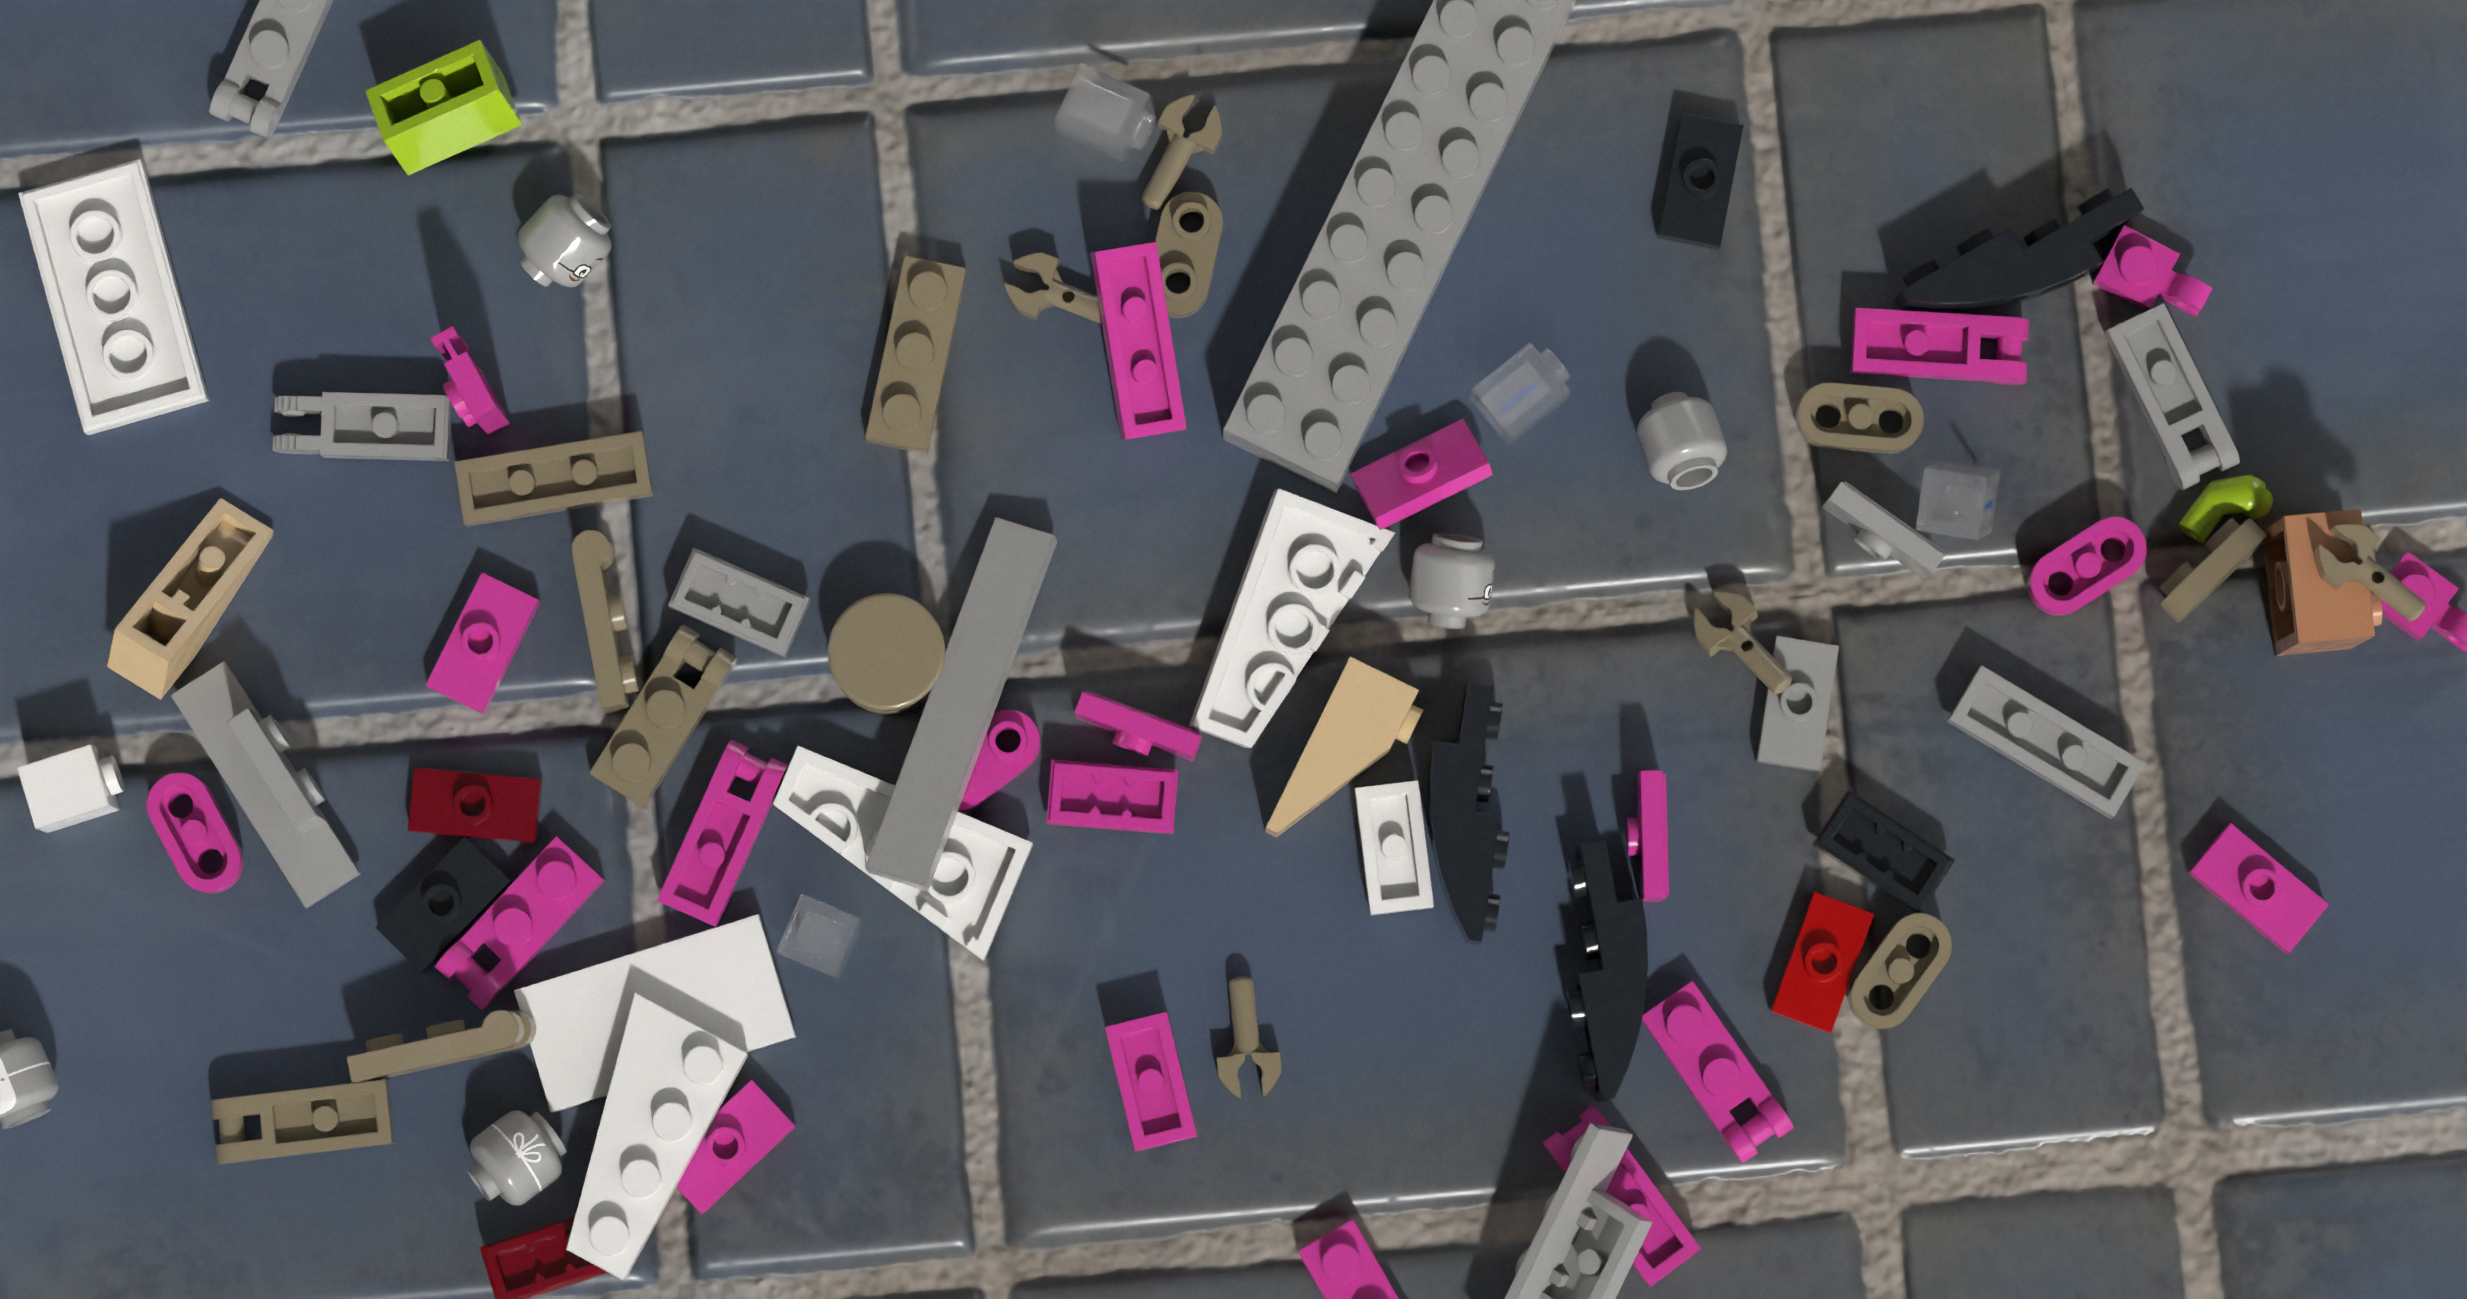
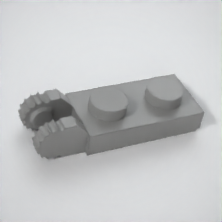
(370, 426)

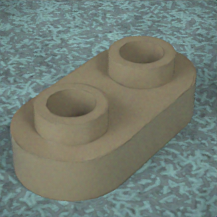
(1189, 252)
(1858, 418)
(2229, 549)
(1899, 972)

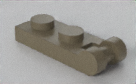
(603, 617)
(662, 718)
(445, 1045)
(305, 1121)

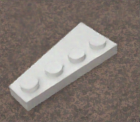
(1288, 598)
(973, 873)
(652, 1122)

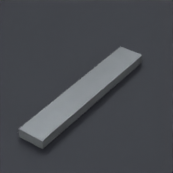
(961, 704)

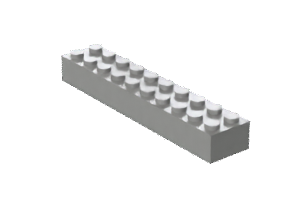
(1392, 233)

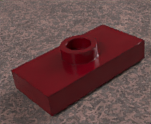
(475, 805)
(536, 1263)

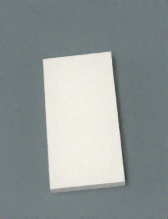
(113, 297)
(711, 978)

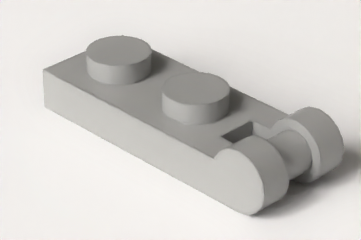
(271, 55)
(2171, 394)

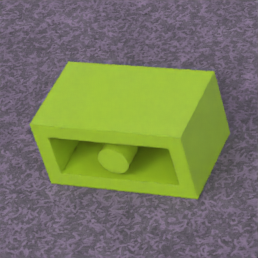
(443, 107)

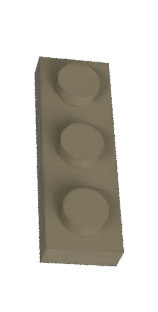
(916, 355)
(553, 478)

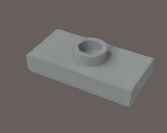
(1882, 532)
(739, 602)
(1798, 717)

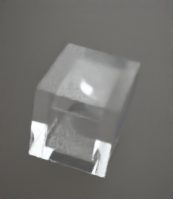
(1105, 113)
(1521, 392)
(1957, 500)
(820, 937)

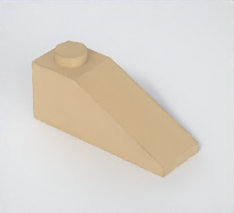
(187, 599)
(1351, 735)

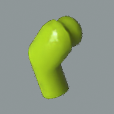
(2226, 496)

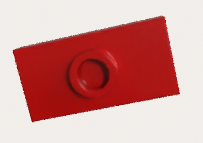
(1821, 962)

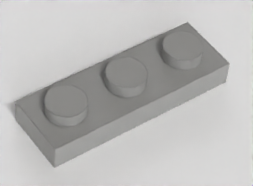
(2046, 742)

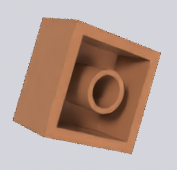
(2303, 607)

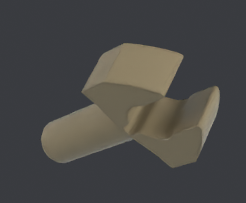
(1179, 149)
(1058, 294)
(2366, 570)
(1741, 640)
(1246, 1040)

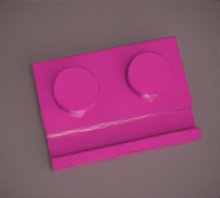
(469, 388)

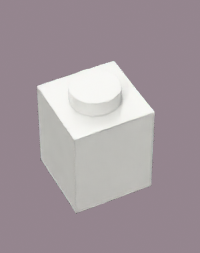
(71, 787)

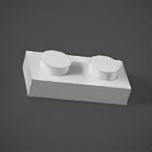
(1394, 848)

